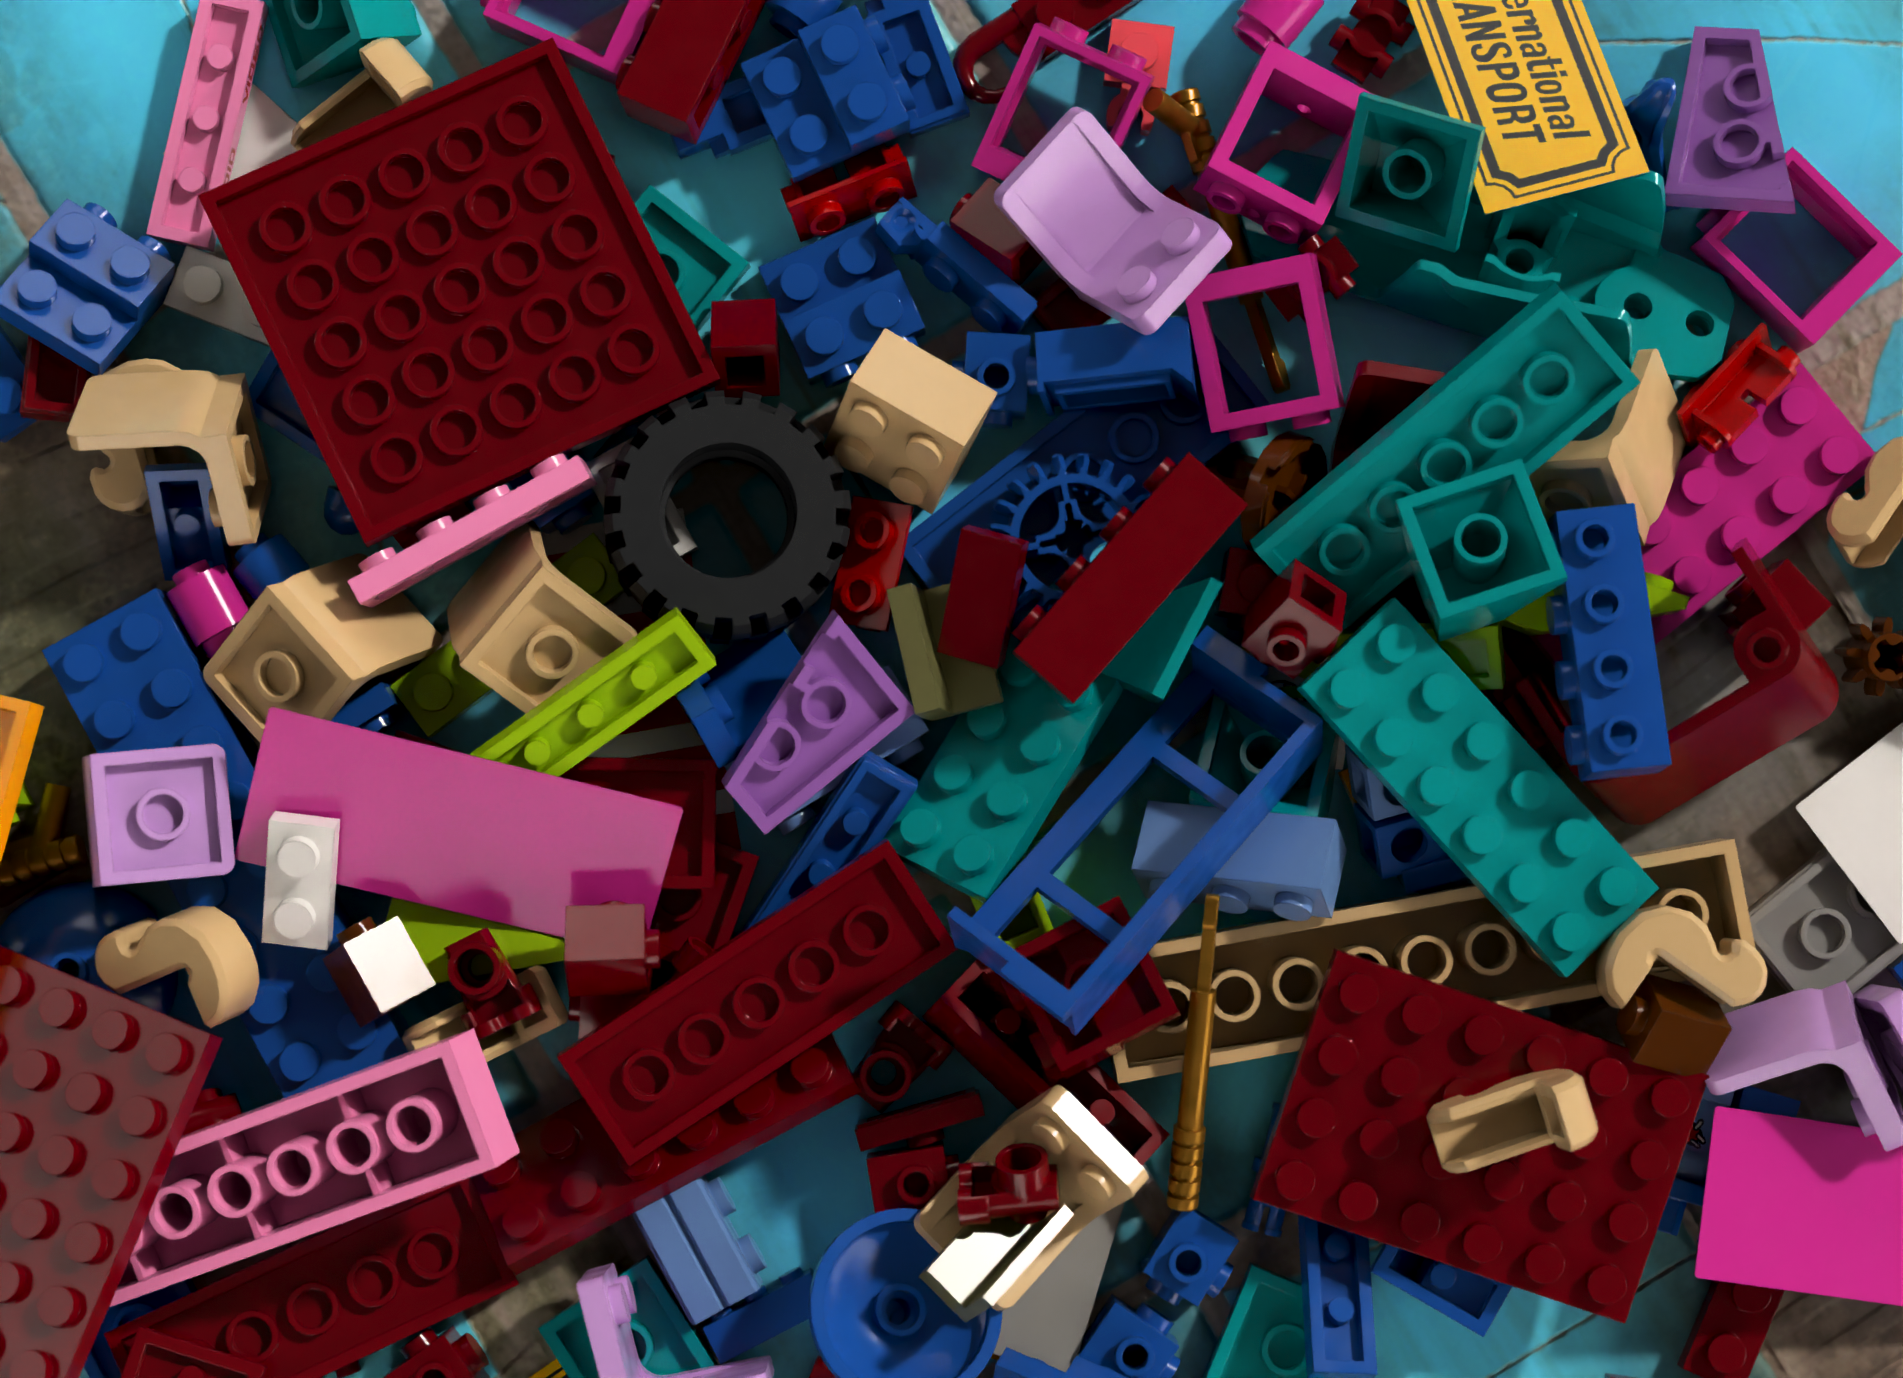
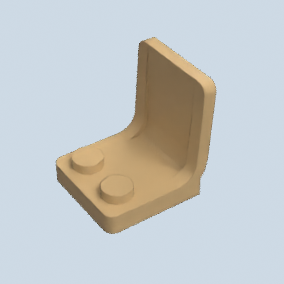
(191, 411)
(1626, 462)
(528, 624)
(314, 645)
(1091, 1166)

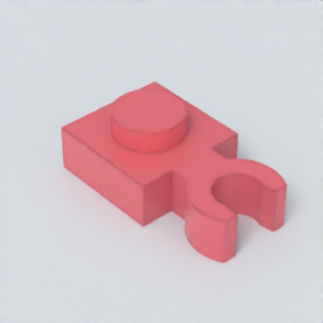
(1150, 42)

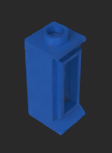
(1113, 365)

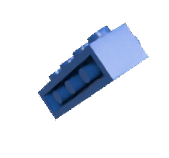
(1606, 646)

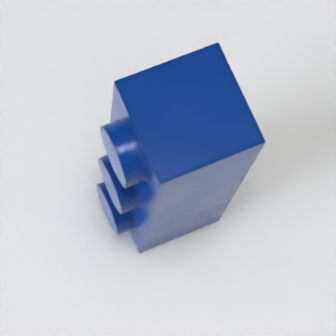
(761, 1316)

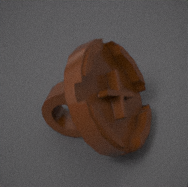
(1273, 481)

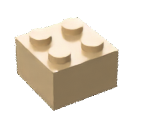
(908, 421)

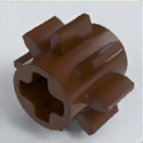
(1861, 654)

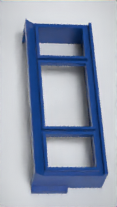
(1238, 680)

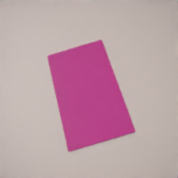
(458, 825)
(1802, 1208)

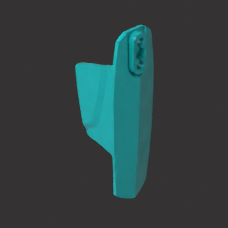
(1590, 242)

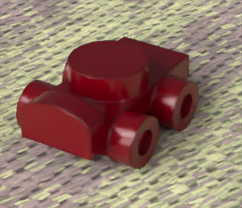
(1364, 47)
(1334, 265)

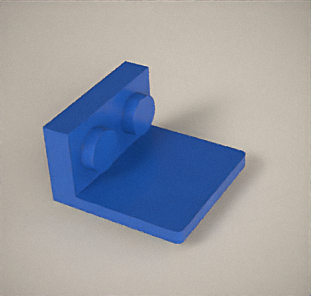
(737, 692)

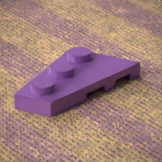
(1728, 129)
(816, 726)

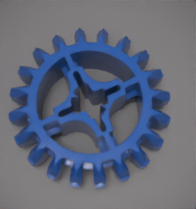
(1062, 486)

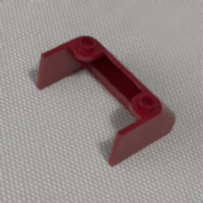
(1785, 696)

